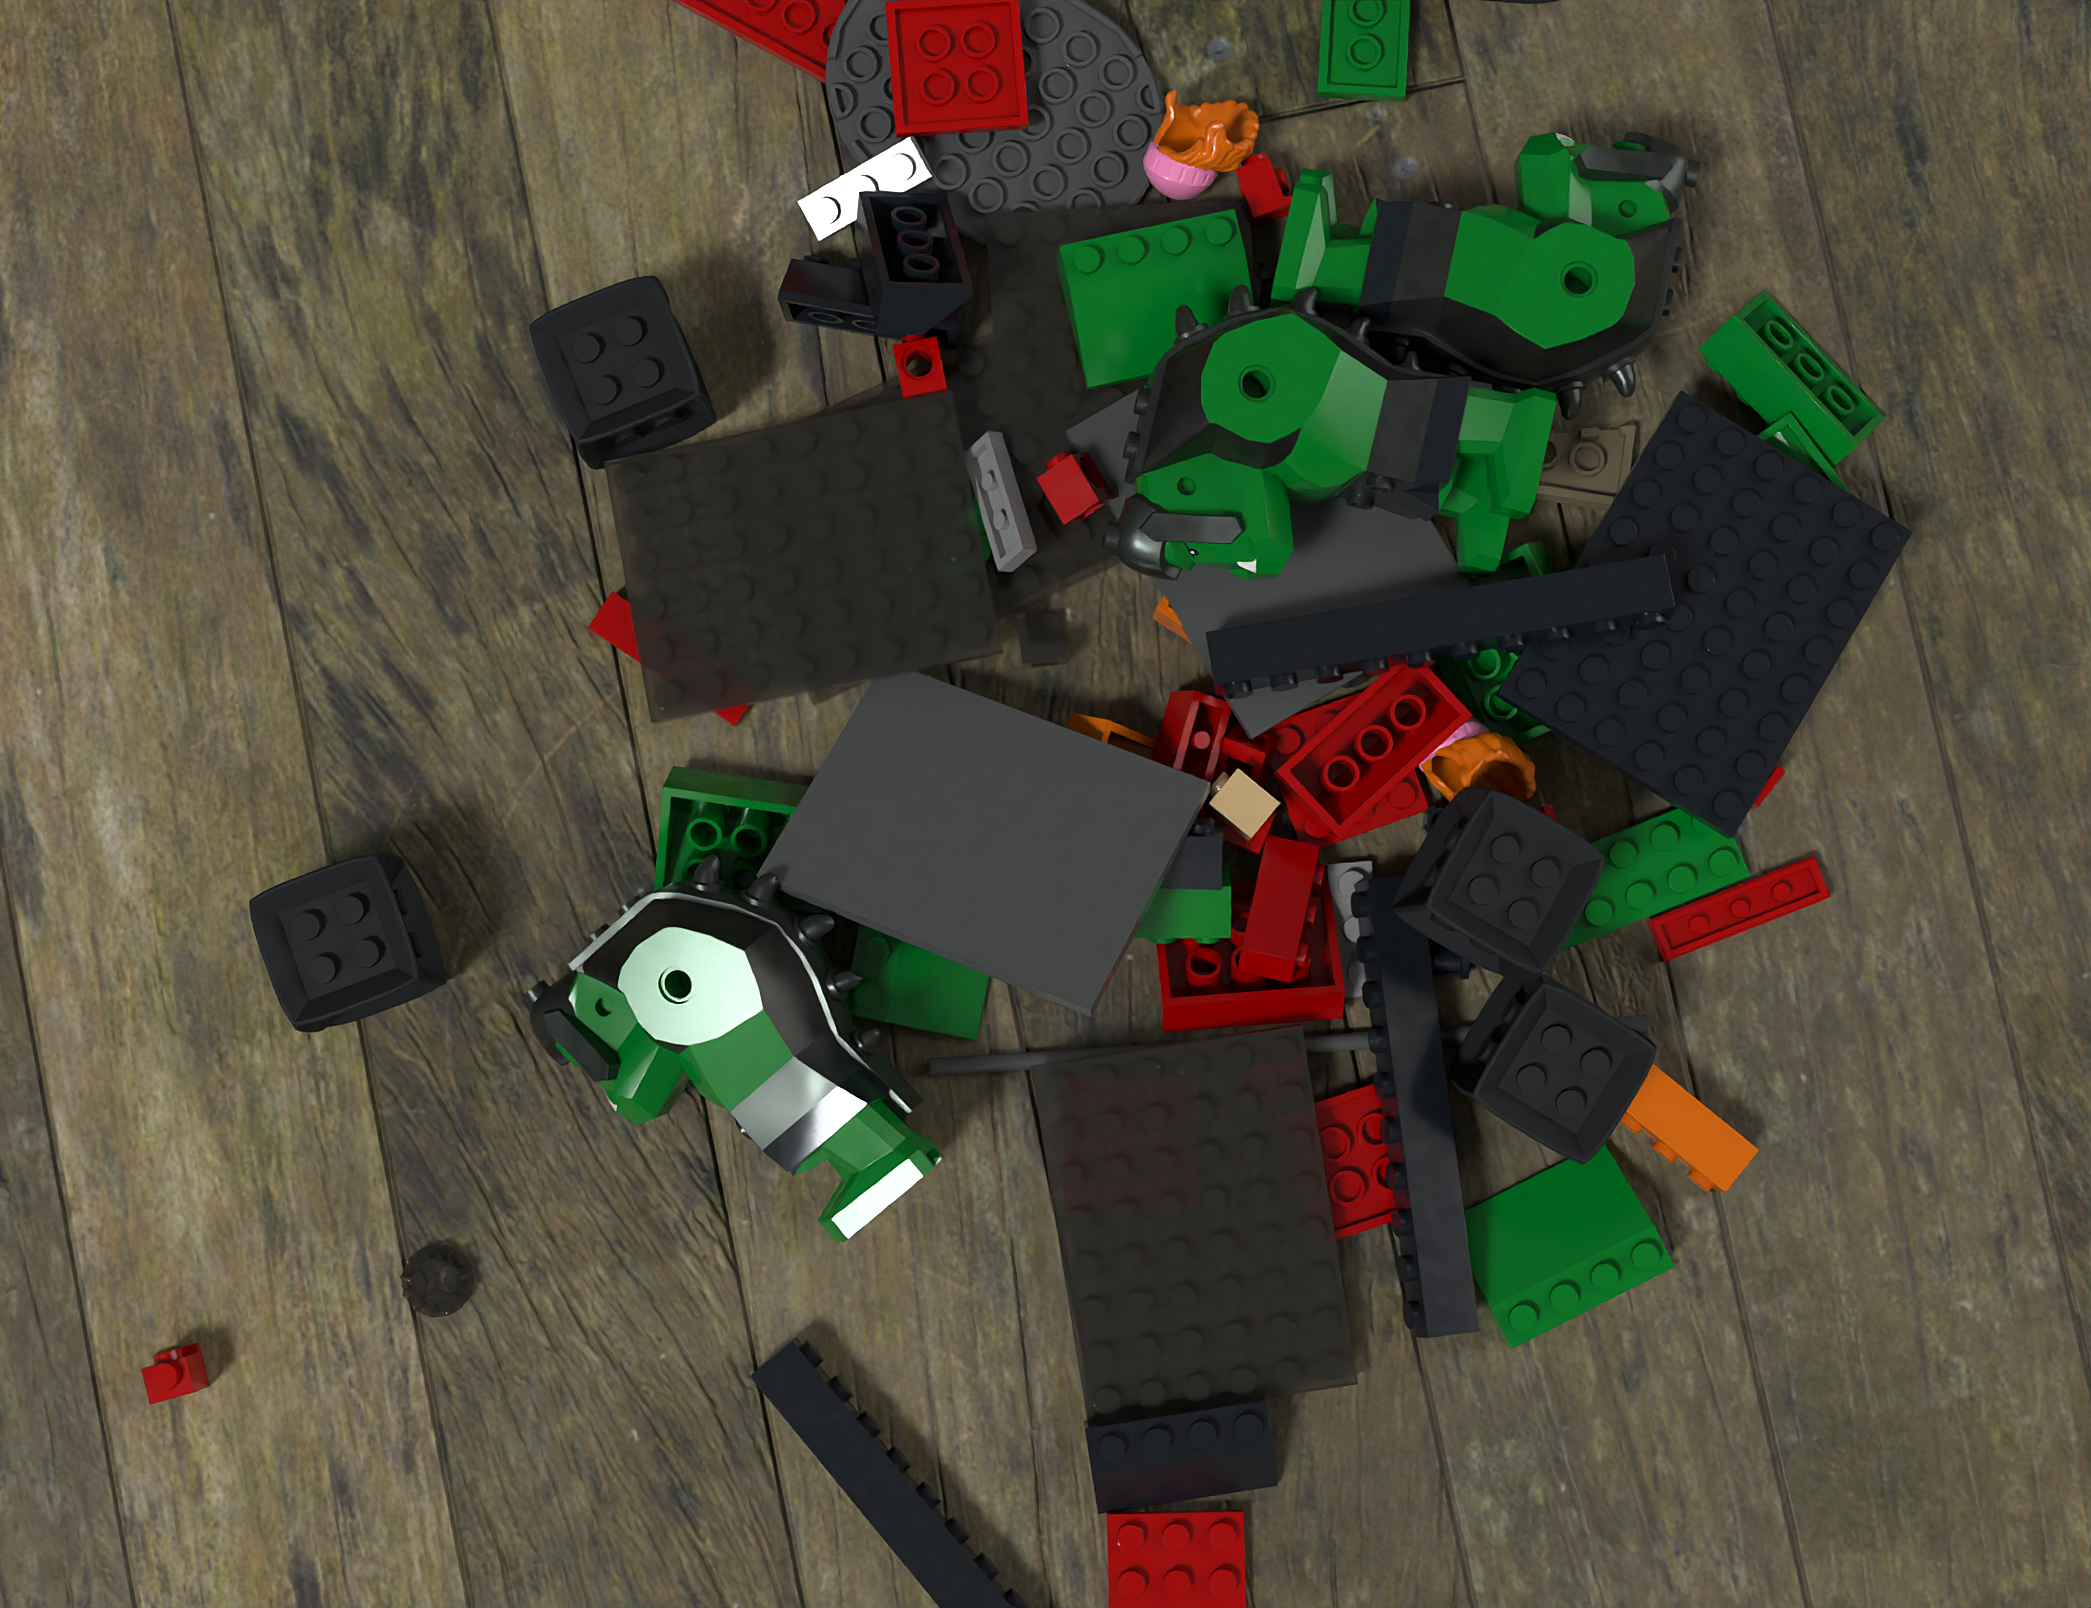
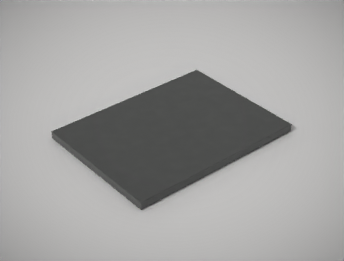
(1337, 563)
(987, 836)

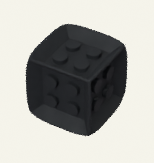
(622, 371)
(1498, 883)
(347, 941)
(1552, 1065)

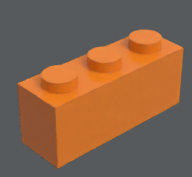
(1688, 1132)

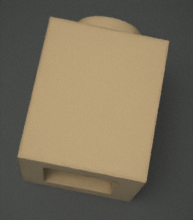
(1241, 803)

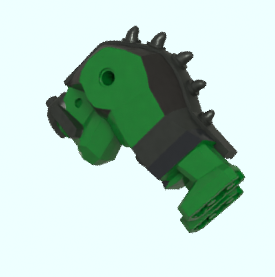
(1503, 292)
(1306, 414)
(757, 1019)

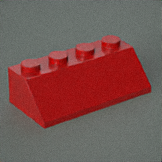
(1371, 746)

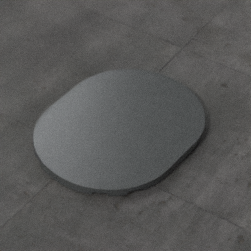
(1086, 105)

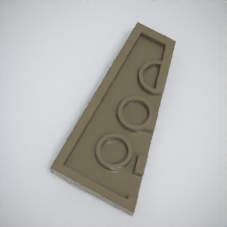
(1586, 466)

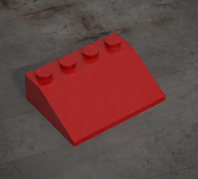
(1206, 991)

